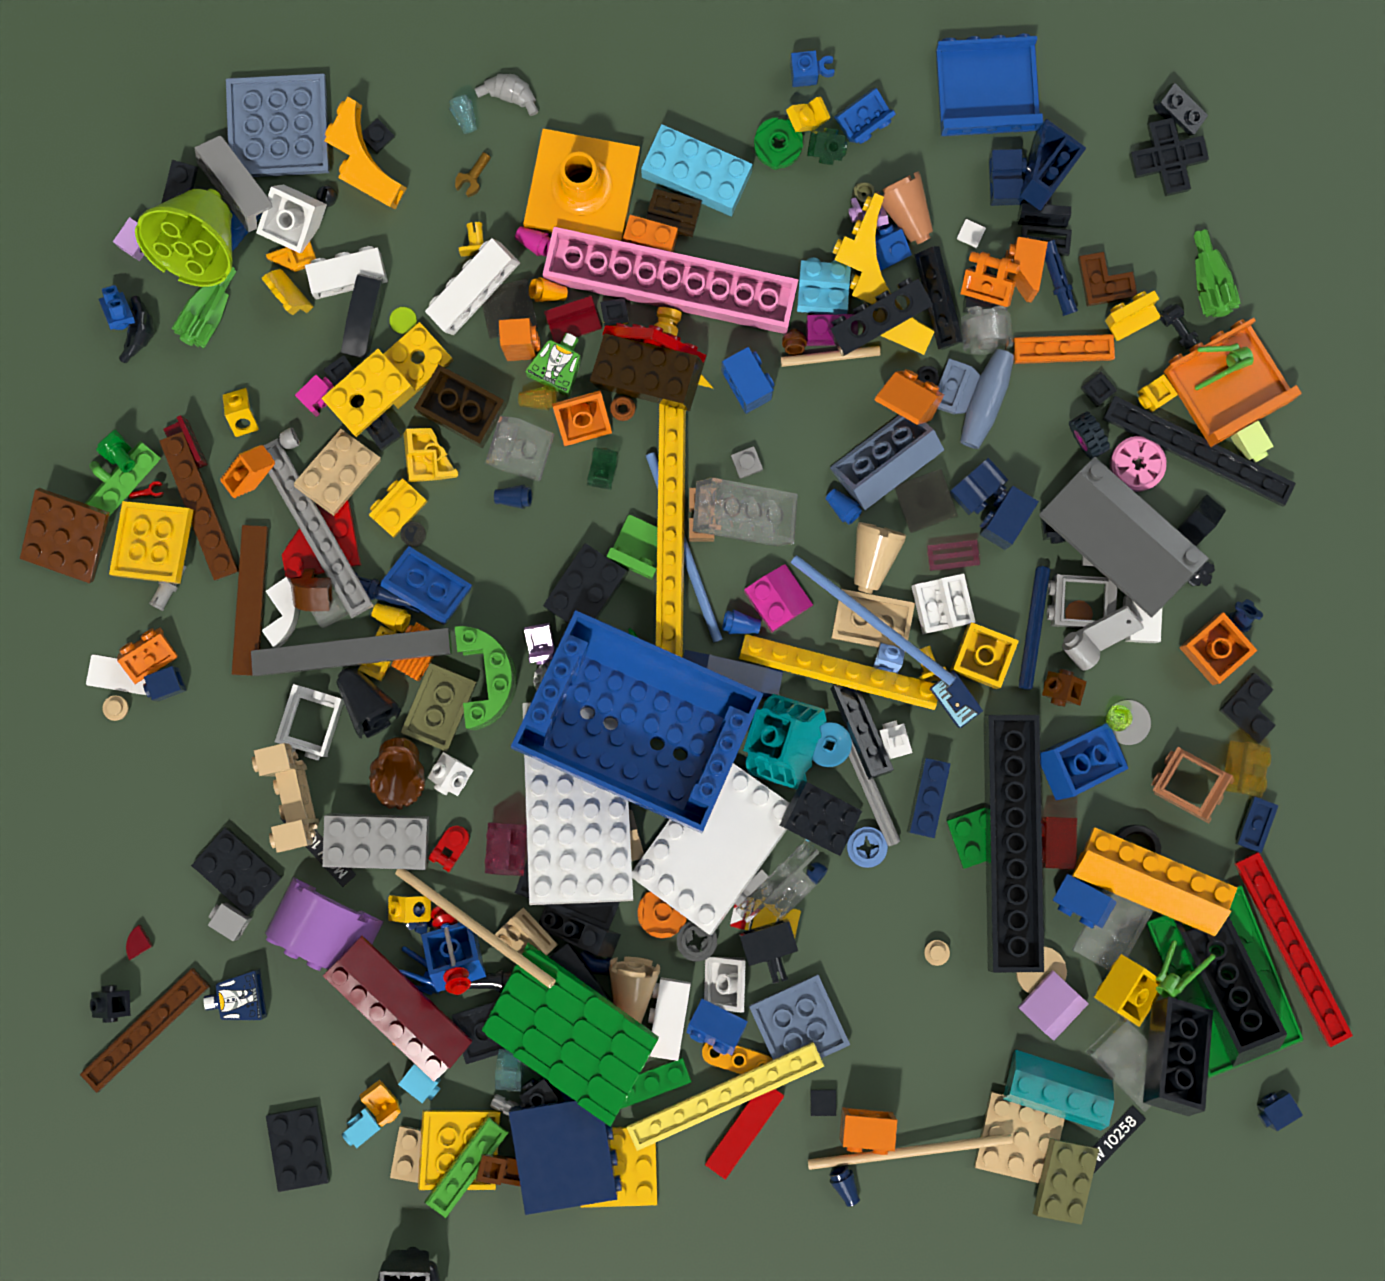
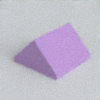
(1053, 1005)

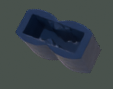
(979, 486)

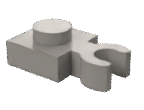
(756, 881)

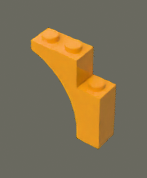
(360, 168)

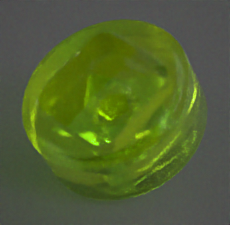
(1119, 718)

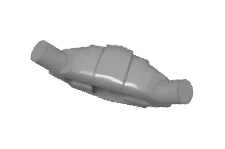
(510, 89)

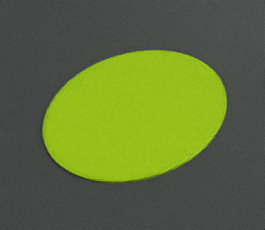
(402, 320)

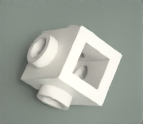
(449, 775)

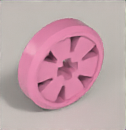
(1151, 457)

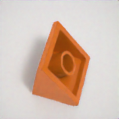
(582, 418)

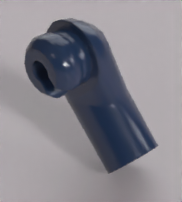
(595, 965)

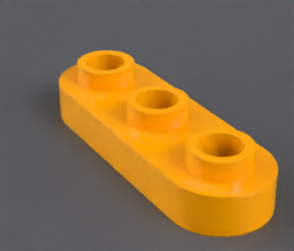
(751, 1059)

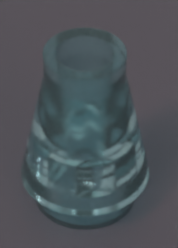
(463, 112)

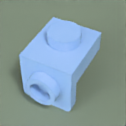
(889, 658)

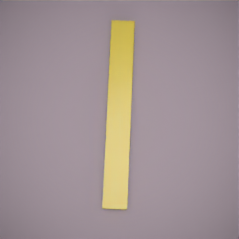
(725, 1096)

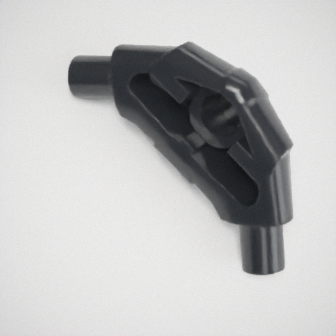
(139, 332)

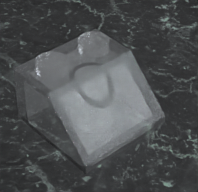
(519, 448)

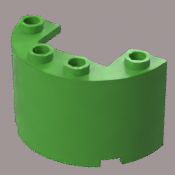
(500, 677)

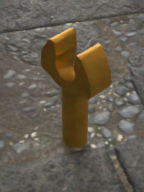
(472, 176)

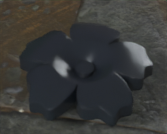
(1203, 575)

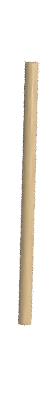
(477, 928)
(911, 1151)

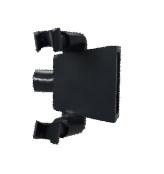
(409, 1266)

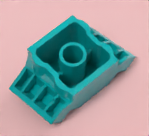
(783, 740)

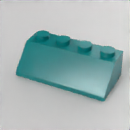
(1060, 1090)

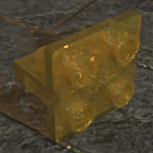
(1249, 767)

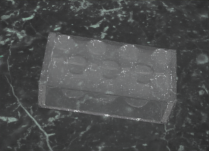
(745, 512)

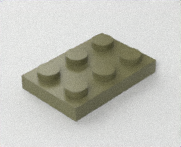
(438, 707)
(1065, 1181)

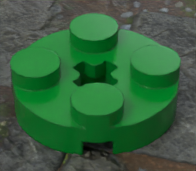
(777, 157)

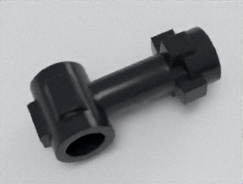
(1172, 315)

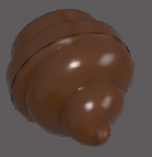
(794, 342)

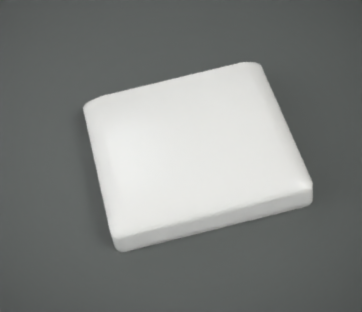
(971, 233)

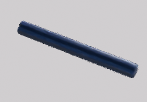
(1034, 627)

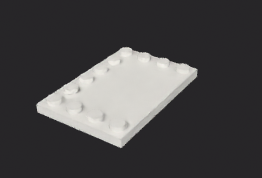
(710, 870)

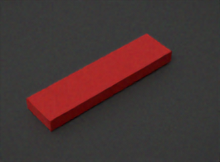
(743, 1132)

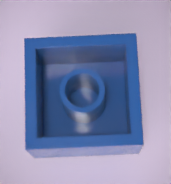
(747, 379)

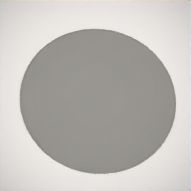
(1138, 728)

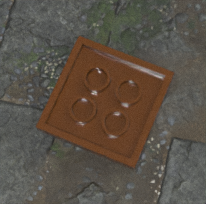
(64, 535)

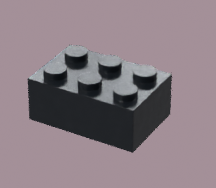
(586, 585)

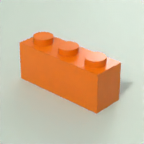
(519, 339)

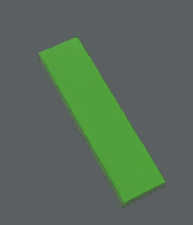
(465, 1167)

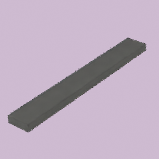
(351, 652)

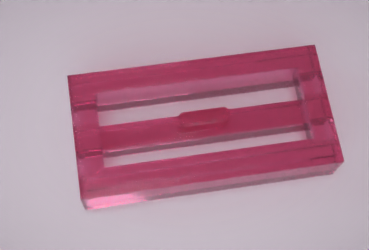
(975, 552)

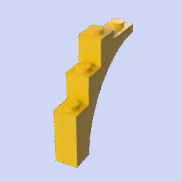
(861, 255)

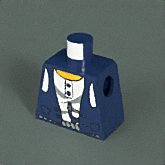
(239, 998)

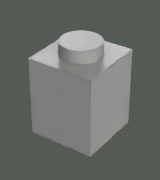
(229, 921)

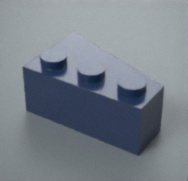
(1049, 163)

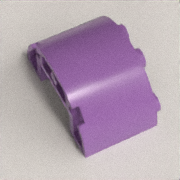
(317, 926)

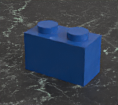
(1084, 901)
(716, 1027)

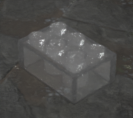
(1123, 1057)

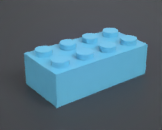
(696, 170)

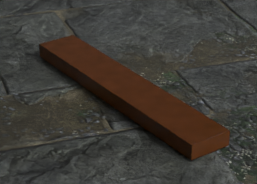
(249, 597)
(145, 1030)

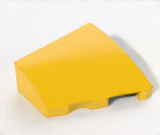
(286, 292)
(425, 457)

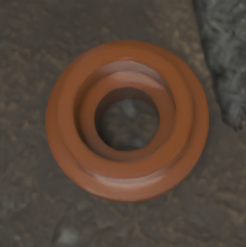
(622, 400)

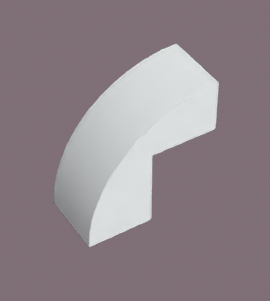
(282, 628)

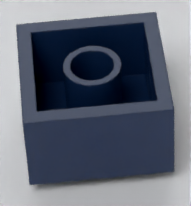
(1009, 517)

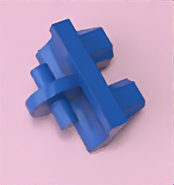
(115, 308)

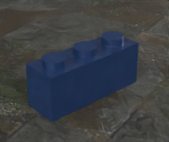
(928, 797)

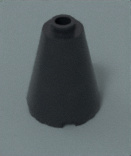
(366, 703)

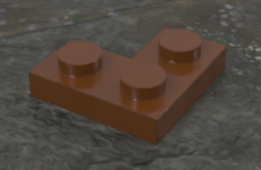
(1101, 287)

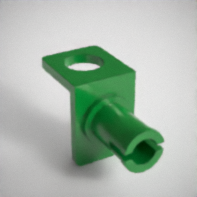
(115, 450)

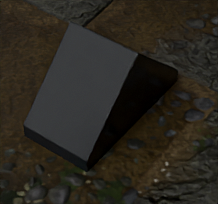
(1201, 520)

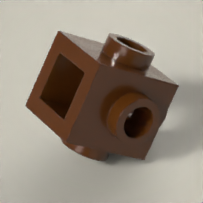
(1063, 688)

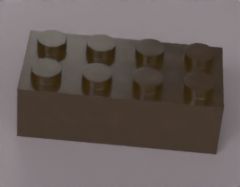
(647, 372)

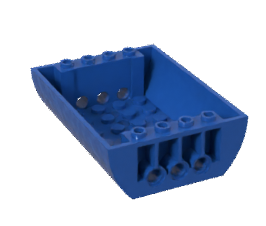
(650, 698)

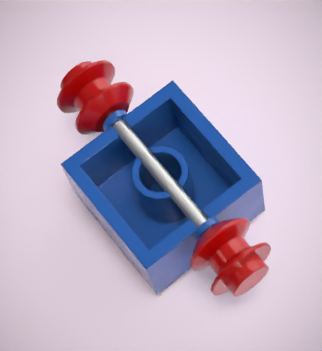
(452, 954)

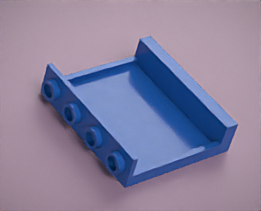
(988, 85)

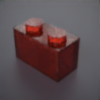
(1059, 842)

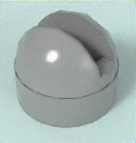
(288, 439)

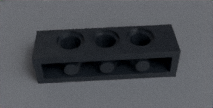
(916, 299)

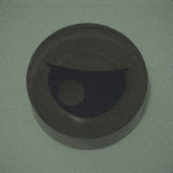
(413, 534)

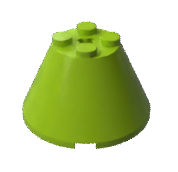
(189, 237)

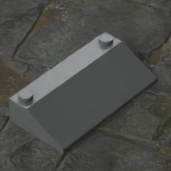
(1123, 537)

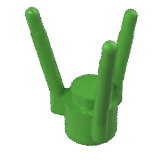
(1236, 360)
(1172, 984)

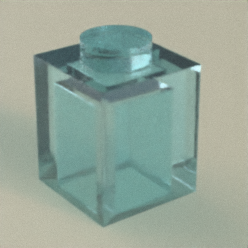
(508, 1072)

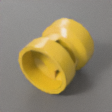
(668, 320)

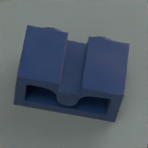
(1006, 177)

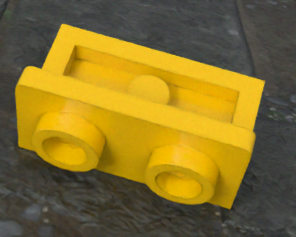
(1134, 316)

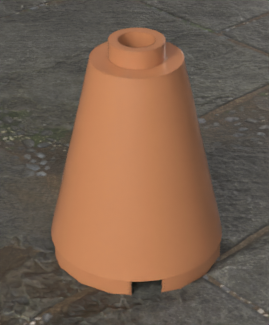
(908, 207)

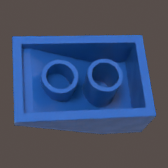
(1082, 762)

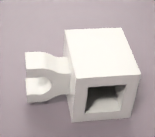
(895, 739)

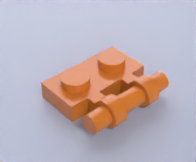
(988, 286)

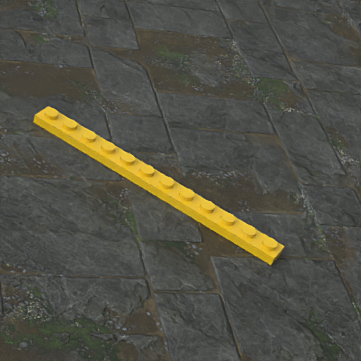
(670, 529)

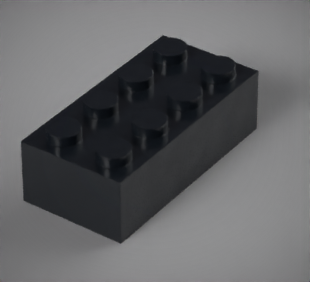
(1178, 1056)

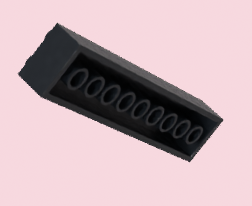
(1013, 844)

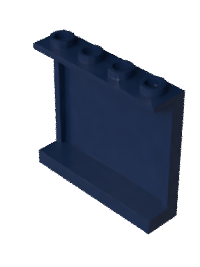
(563, 1157)

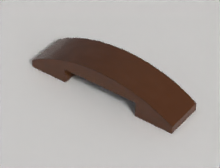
(498, 1170)

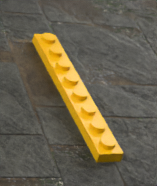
(838, 671)

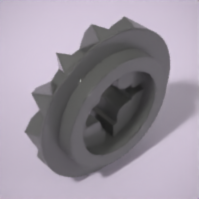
(692, 952)

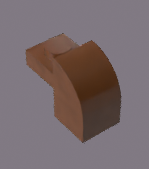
(311, 592)

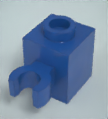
(806, 68)

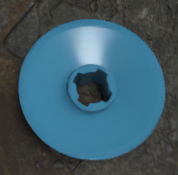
(842, 747)

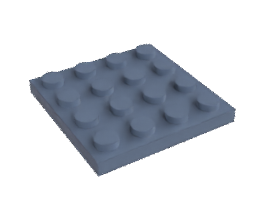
(279, 124)

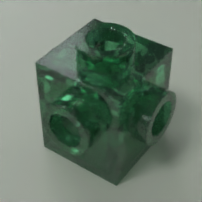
(827, 146)

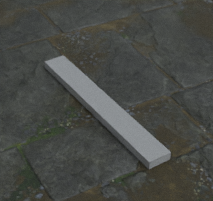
(317, 533)

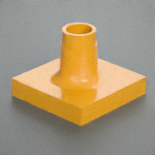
(589, 207)

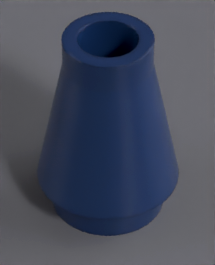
(515, 496)
(844, 1183)

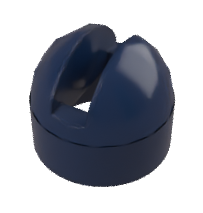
(818, 873)

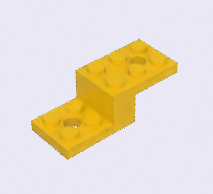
(386, 379)

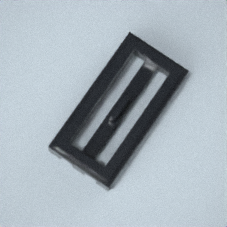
(1050, 231)

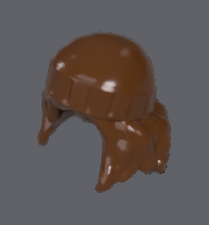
(397, 773)

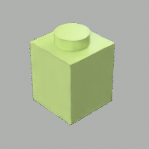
(1252, 442)

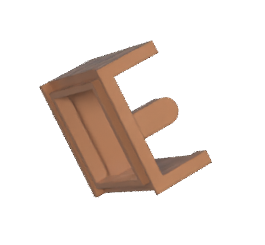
(1214, 797)

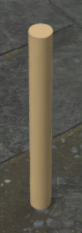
(829, 356)

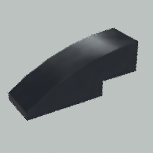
(362, 316)

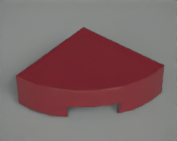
(137, 942)

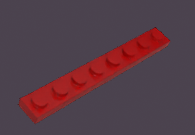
(1293, 949)

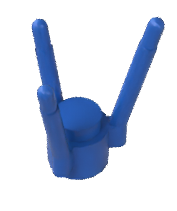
(426, 982)

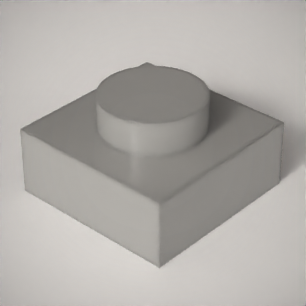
(746, 462)

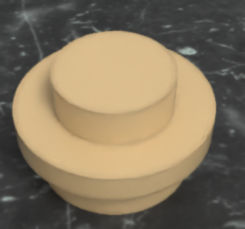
(115, 708)
(936, 952)

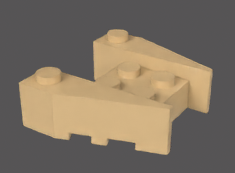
(294, 795)

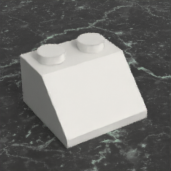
(292, 218)

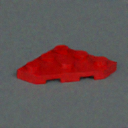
(654, 336)
(300, 555)

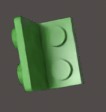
(636, 547)

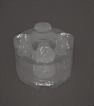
(986, 330)

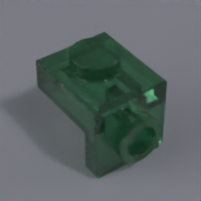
(602, 468)

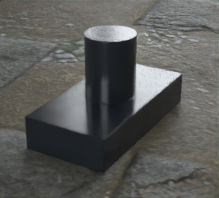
(1049, 215)

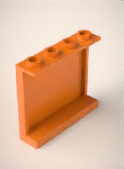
(1236, 398)

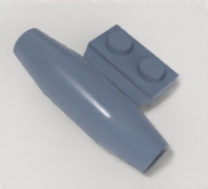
(976, 394)

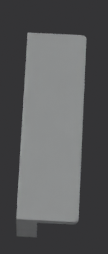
(232, 181)

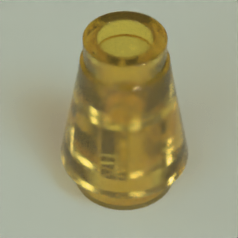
(538, 398)

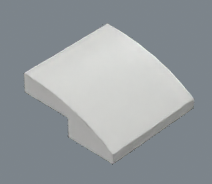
(943, 604)

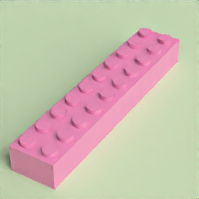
(670, 280)

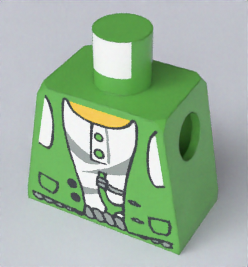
(557, 365)

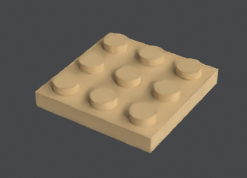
(1030, 1138)

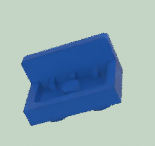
(864, 117)
(891, 245)

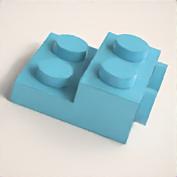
(823, 287)

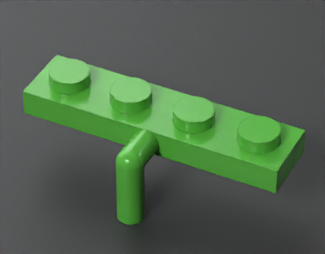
(119, 484)

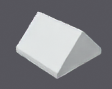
(725, 982)

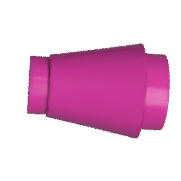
(534, 240)

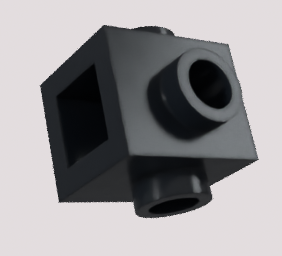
(110, 1003)
(541, 1088)

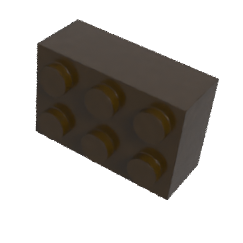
(460, 406)

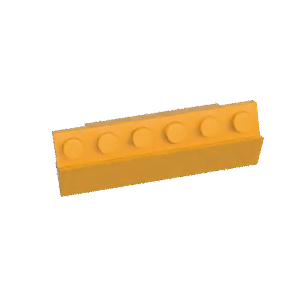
(1155, 882)

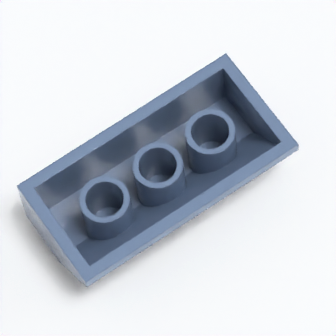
(886, 460)

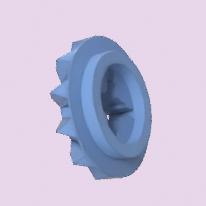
(859, 856)

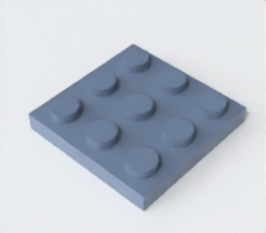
(798, 1018)

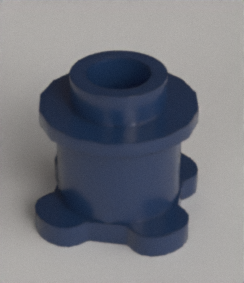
(1245, 615)

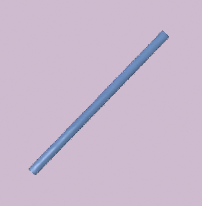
(692, 569)
(873, 620)

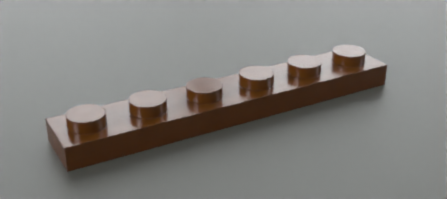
(196, 497)

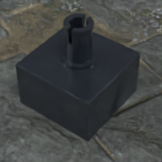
(768, 945)

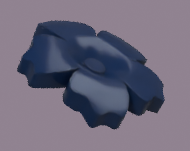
(420, 927)

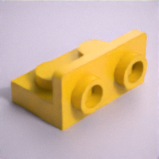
(397, 507)

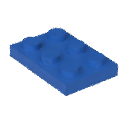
(426, 585)

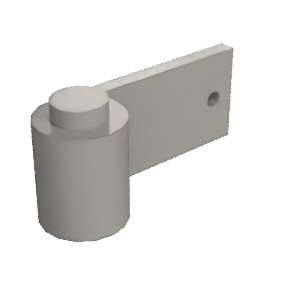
(1087, 643)

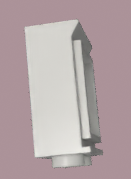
(311, 750)

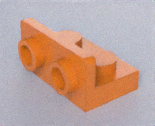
(146, 655)

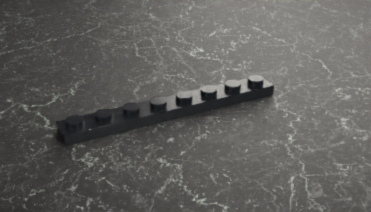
(1198, 451)

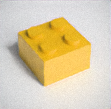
(984, 655)
(1128, 990)

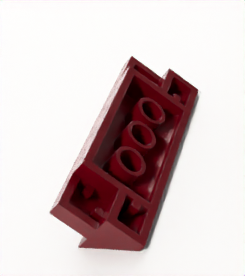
(397, 1008)

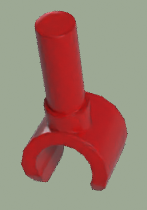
(148, 491)

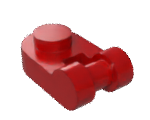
(456, 839)

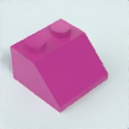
(778, 598)

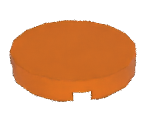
(658, 917)

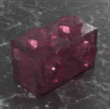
(505, 849)

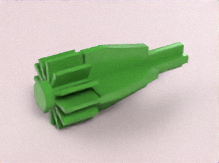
(1214, 279)
(202, 313)

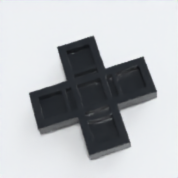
(1169, 157)

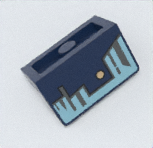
(956, 700)

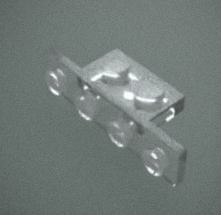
(783, 887)

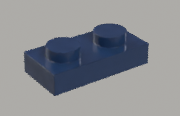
(1256, 824)

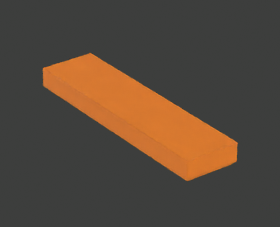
(1063, 349)

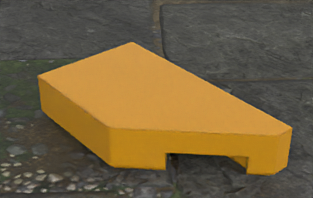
(291, 259)

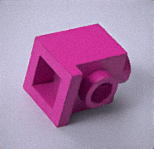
(312, 393)

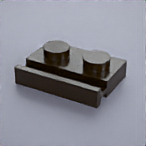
(674, 211)

